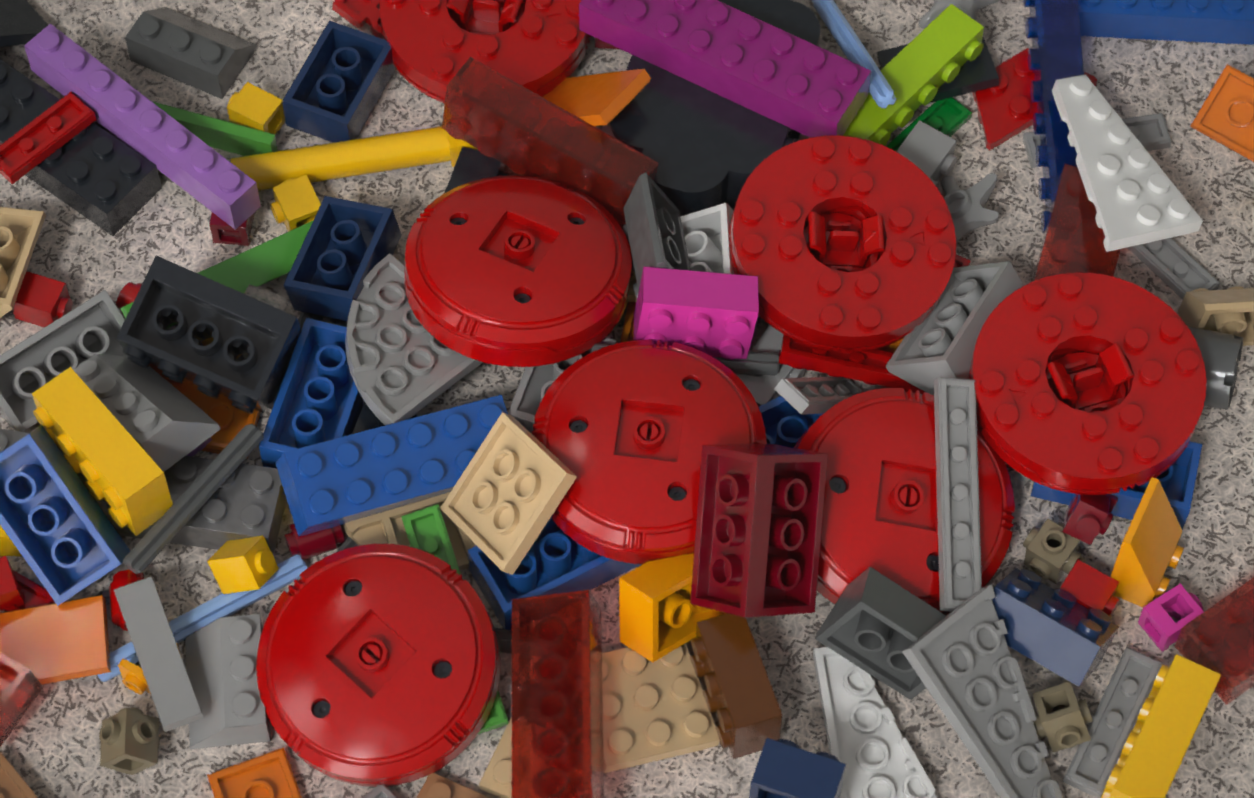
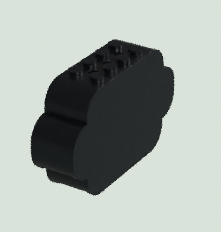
(700, 138)

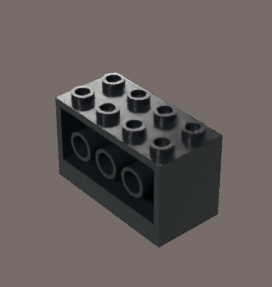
(203, 312)

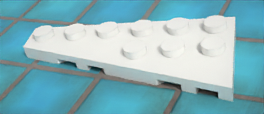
(1120, 177)
(865, 734)

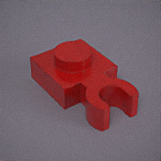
(360, 12)

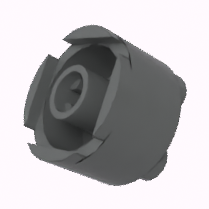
(1221, 358)

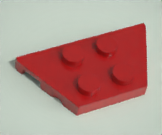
(1008, 107)

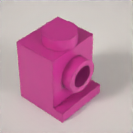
(1157, 615)

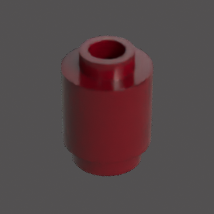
(313, 543)

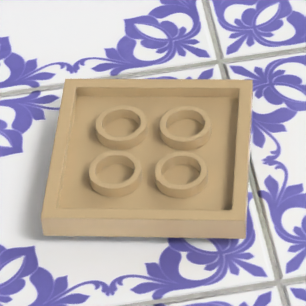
(508, 493)
(652, 709)

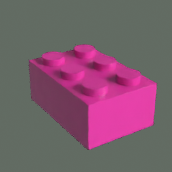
(698, 310)

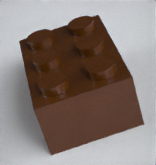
(735, 684)

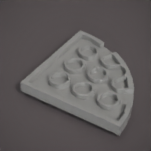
(392, 354)

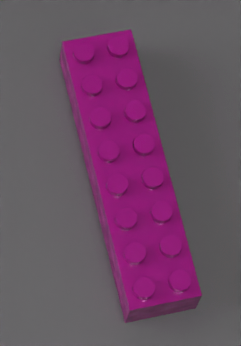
(736, 59)

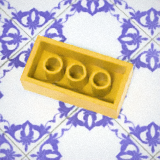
(102, 452)
(1162, 731)

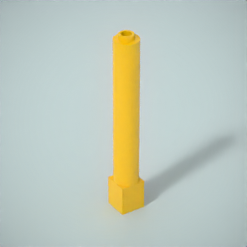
(352, 157)

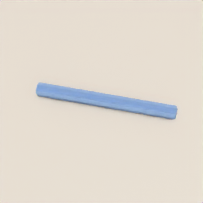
(854, 50)
(216, 608)

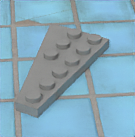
(985, 697)

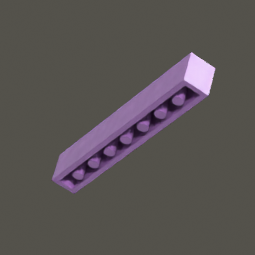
(144, 126)

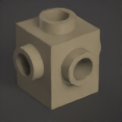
(1051, 551)
(1061, 717)
(129, 741)

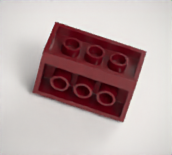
(758, 529)

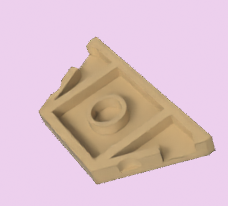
(389, 529)

